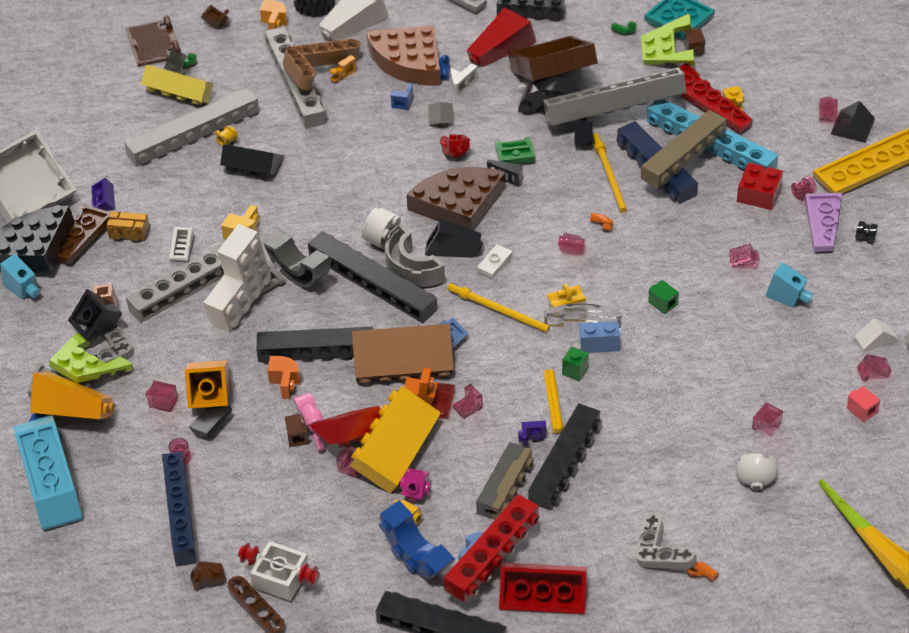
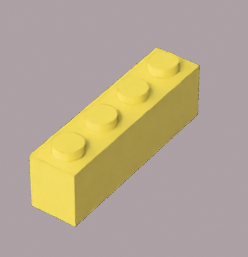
(177, 84)

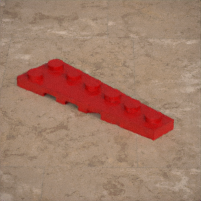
(704, 96)

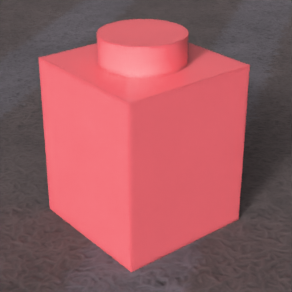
(863, 403)

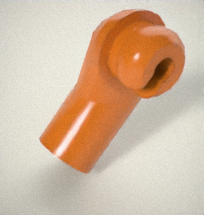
(602, 219)
(703, 569)

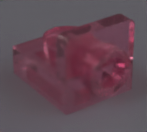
(828, 109)
(743, 255)
(873, 365)

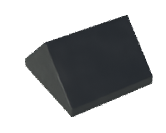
(854, 123)

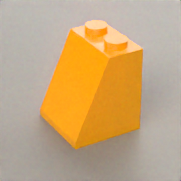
(207, 384)

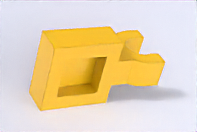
(735, 95)

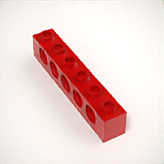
(468, 573)

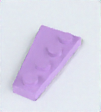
(823, 219)

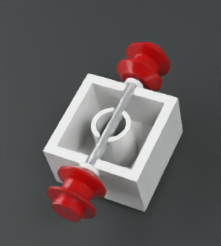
(278, 569)

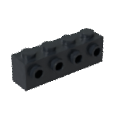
(534, 8)

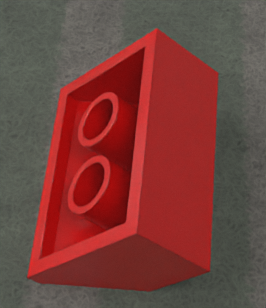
(346, 426)

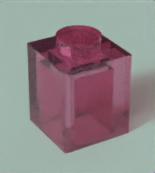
(162, 396)

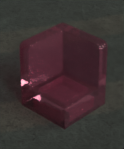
(470, 403)
(767, 416)
(344, 461)

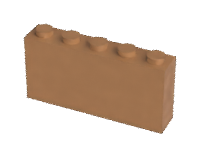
(402, 352)

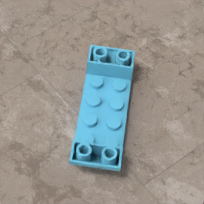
(47, 473)

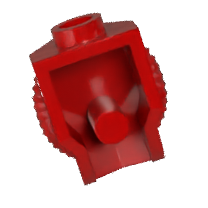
(455, 145)

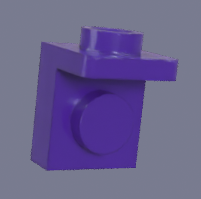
(532, 431)

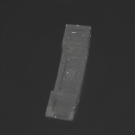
(580, 313)

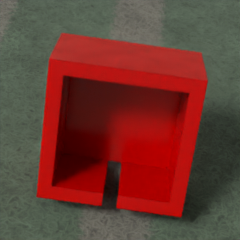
(759, 186)

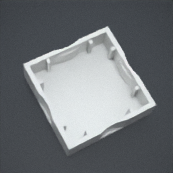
(30, 178)

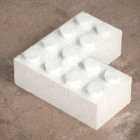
(244, 278)

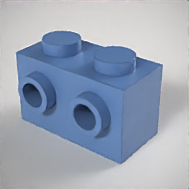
(599, 337)

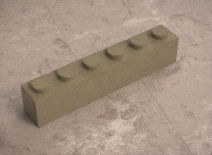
(683, 149)

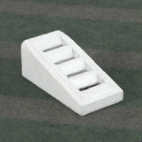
(181, 232)

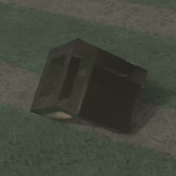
(175, 62)

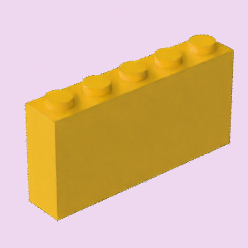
(394, 439)

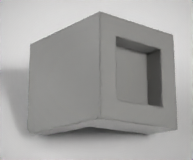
(440, 113)

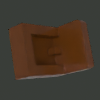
(215, 17)
(207, 573)

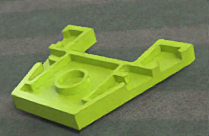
(660, 45)
(82, 366)

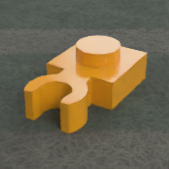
(345, 68)

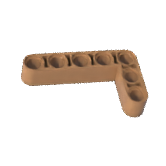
(301, 58)

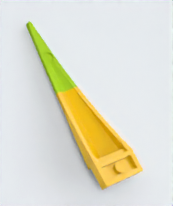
(888, 552)

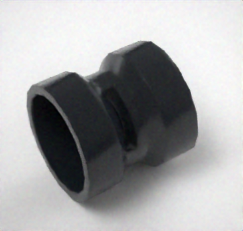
(862, 229)

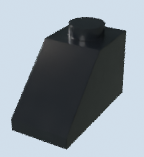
(583, 133)

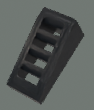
(513, 172)

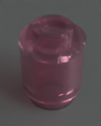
(571, 243)

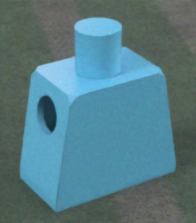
(19, 278)
(788, 286)

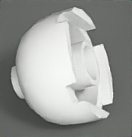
(756, 470)

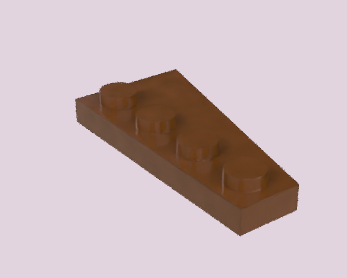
(86, 229)

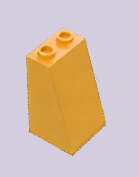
(63, 397)

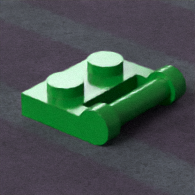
(515, 151)

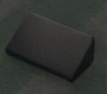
(209, 420)

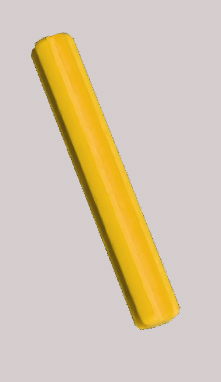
(553, 401)

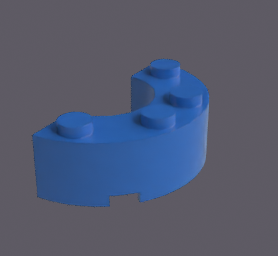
(409, 543)

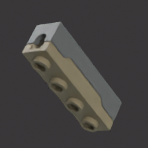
(504, 480)

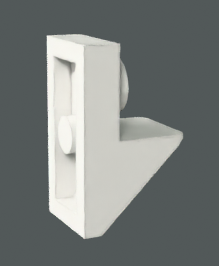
(463, 80)

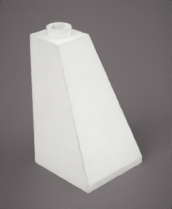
(351, 17)

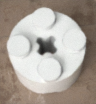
(379, 225)

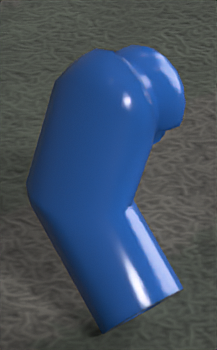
(444, 67)

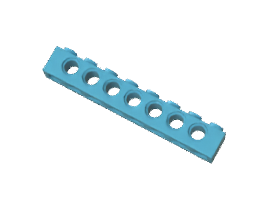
(728, 147)

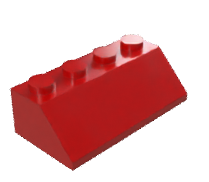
(542, 588)

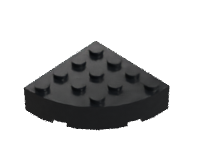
(37, 237)

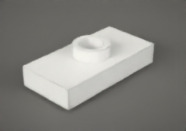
(494, 261)

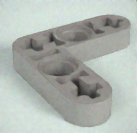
(115, 346)
(655, 551)

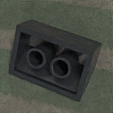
(250, 160)

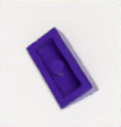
(103, 195)

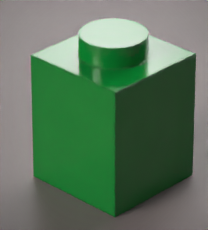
(663, 296)
(575, 363)

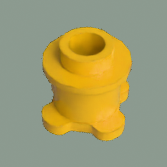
(226, 136)

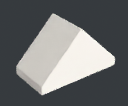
(875, 335)

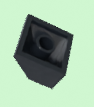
(94, 316)

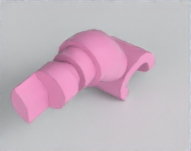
(310, 414)

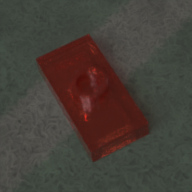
(443, 399)

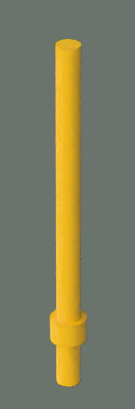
(600, 149)
(466, 294)

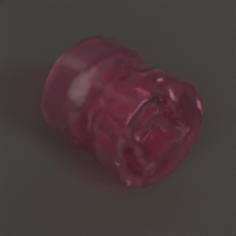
(805, 186)
(180, 444)

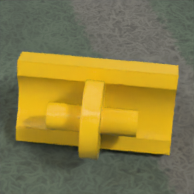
(566, 296)

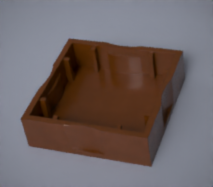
(552, 57)

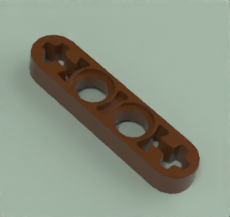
(258, 605)

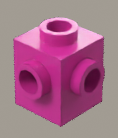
(418, 478)

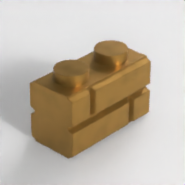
(127, 226)

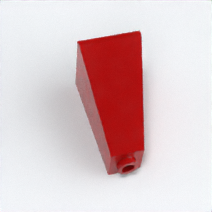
(502, 35)

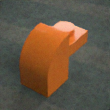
(284, 372)
(423, 388)

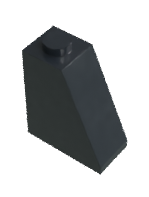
(453, 241)

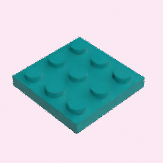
(670, 10)

